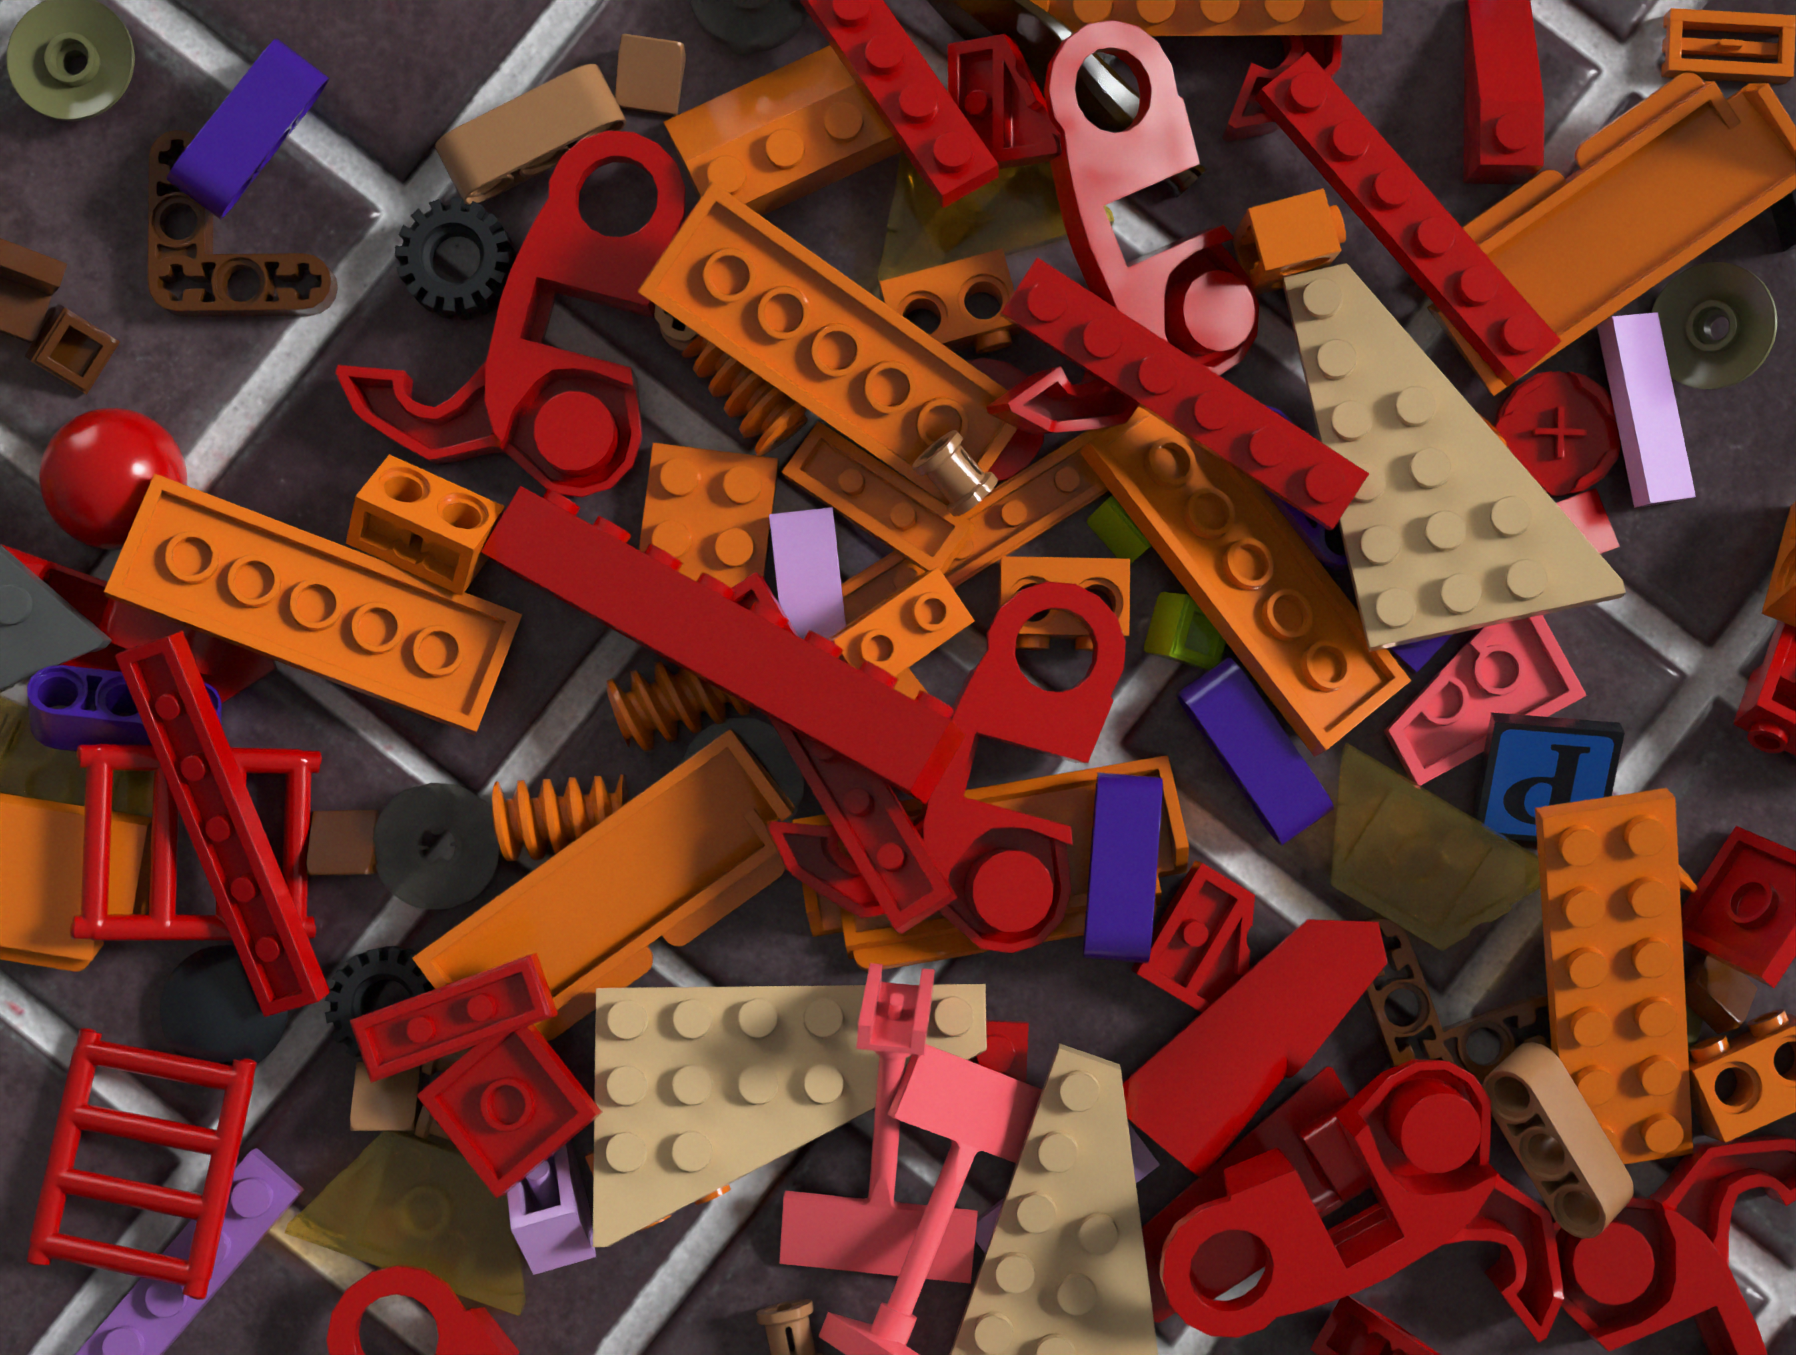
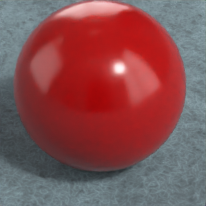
(101, 471)

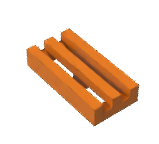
(1674, 46)

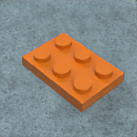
(710, 510)

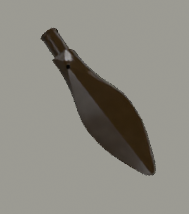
(1099, 90)

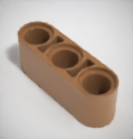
(528, 133)
(1558, 1140)

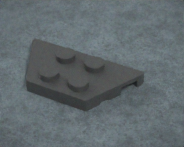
(38, 625)

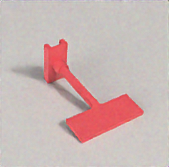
(977, 1113)
(878, 1230)

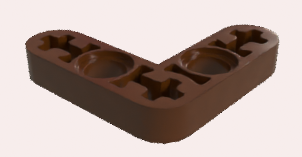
(196, 256)
(1449, 1041)

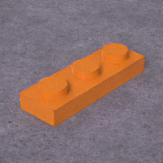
(878, 499)

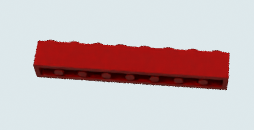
(725, 644)

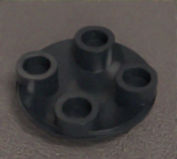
(213, 1011)

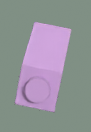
(552, 1214)

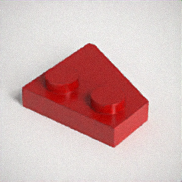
(1002, 100)
(1201, 938)

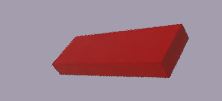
(453, 1017)

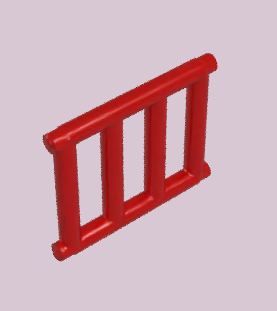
(162, 921)
(205, 1208)

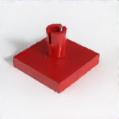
(1746, 908)
(509, 1106)

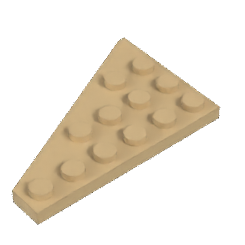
(1448, 518)
(730, 1080)
(1068, 1238)

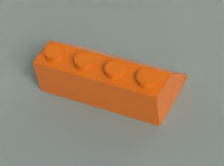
(782, 134)

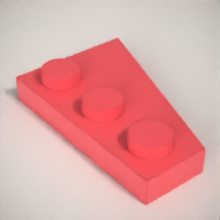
(1498, 670)

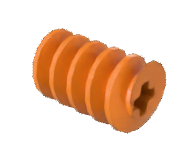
(767, 408)
(665, 703)
(550, 816)

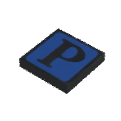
(1542, 764)

